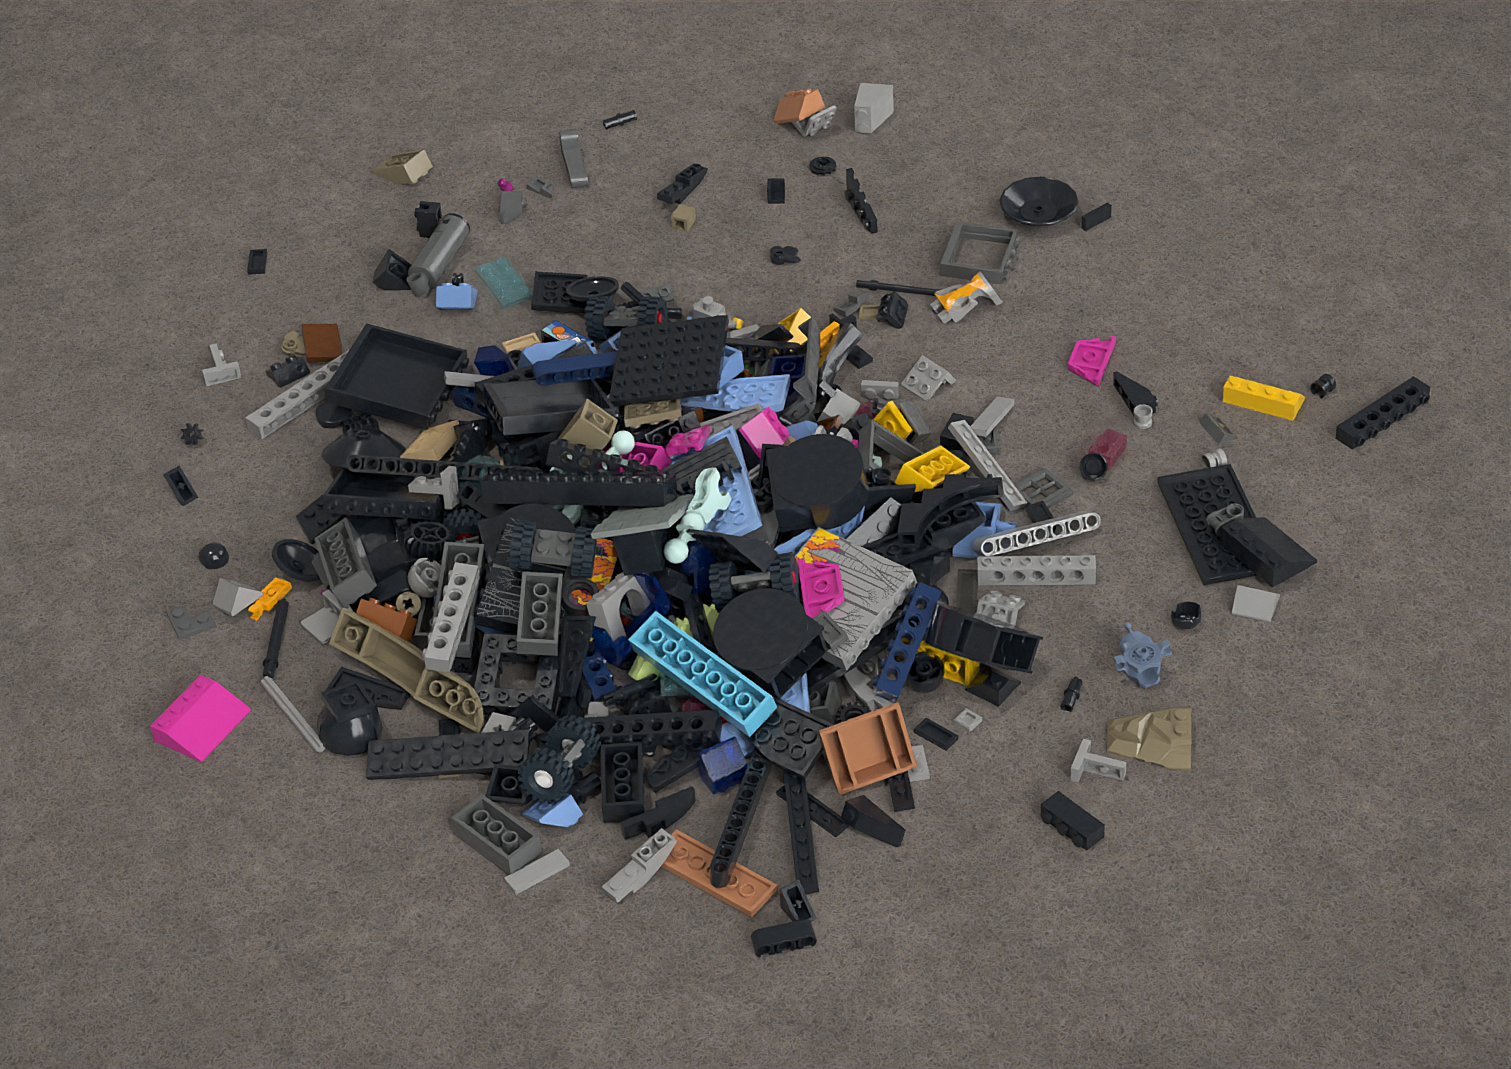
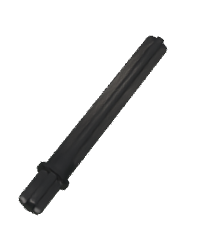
(271, 661)

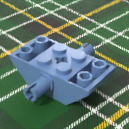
(990, 526)

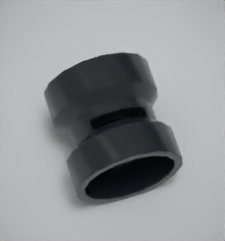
(1325, 383)
(881, 477)

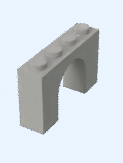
(606, 603)

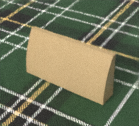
(432, 442)

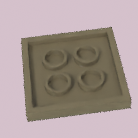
(652, 412)

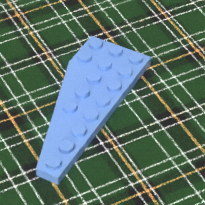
(745, 392)

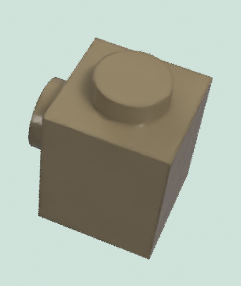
(683, 218)

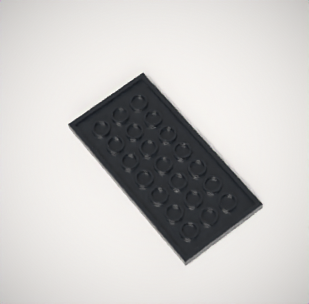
(1191, 500)

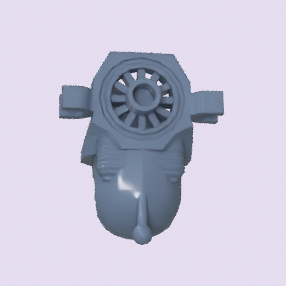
(1141, 657)

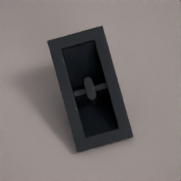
(795, 902)

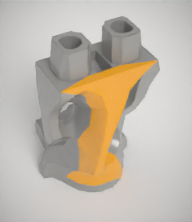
(954, 298)

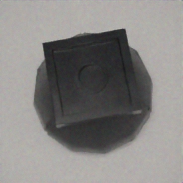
(348, 720)

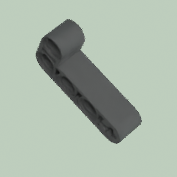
(573, 158)

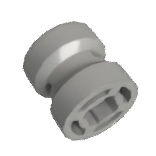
(1142, 416)
(1216, 458)

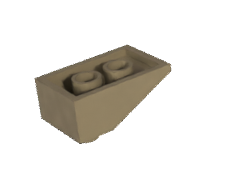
(404, 167)

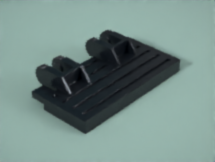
(717, 455)

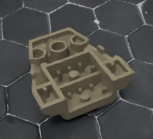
(1153, 736)

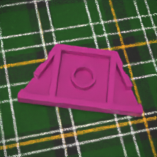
(1091, 358)
(682, 442)
(820, 586)

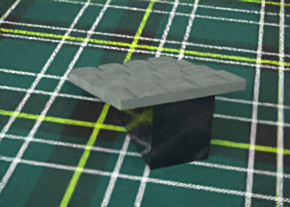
(642, 533)

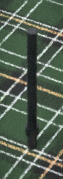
(874, 285)

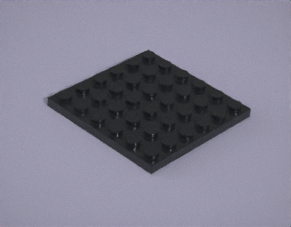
(669, 361)

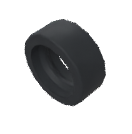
(577, 584)

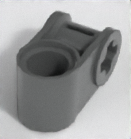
(1224, 517)

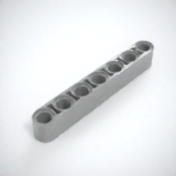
(1028, 533)

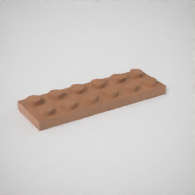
(692, 862)

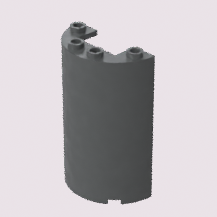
(803, 399)

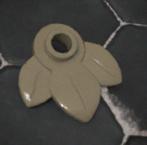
(293, 344)

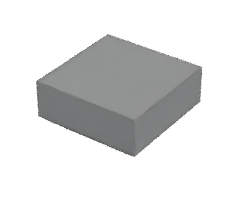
(967, 720)

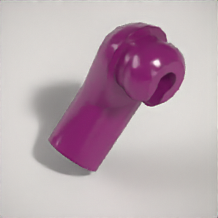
(505, 185)

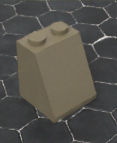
(590, 427)

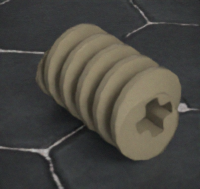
(406, 596)

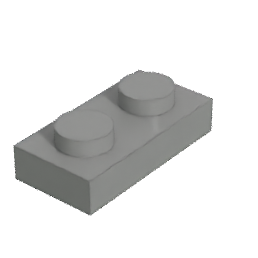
(880, 389)
(921, 771)

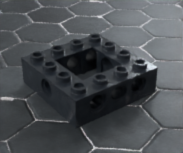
(503, 648)

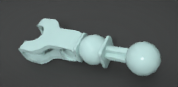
(621, 443)
(700, 512)

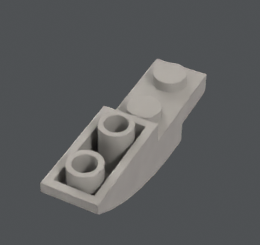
(860, 690)
(644, 864)

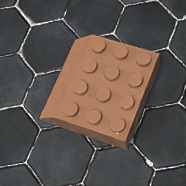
(867, 748)

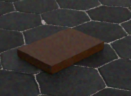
(321, 342)

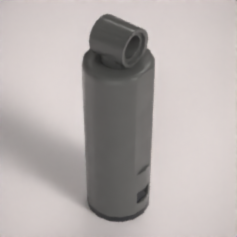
(437, 253)

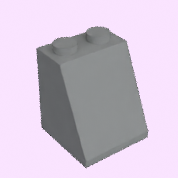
(872, 106)

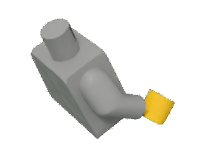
(708, 308)

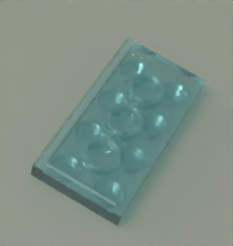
(504, 282)

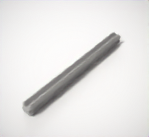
(292, 713)

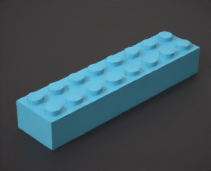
(702, 673)

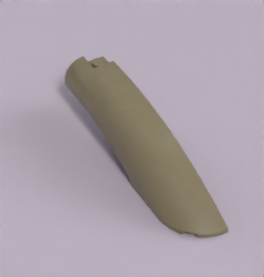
(404, 665)

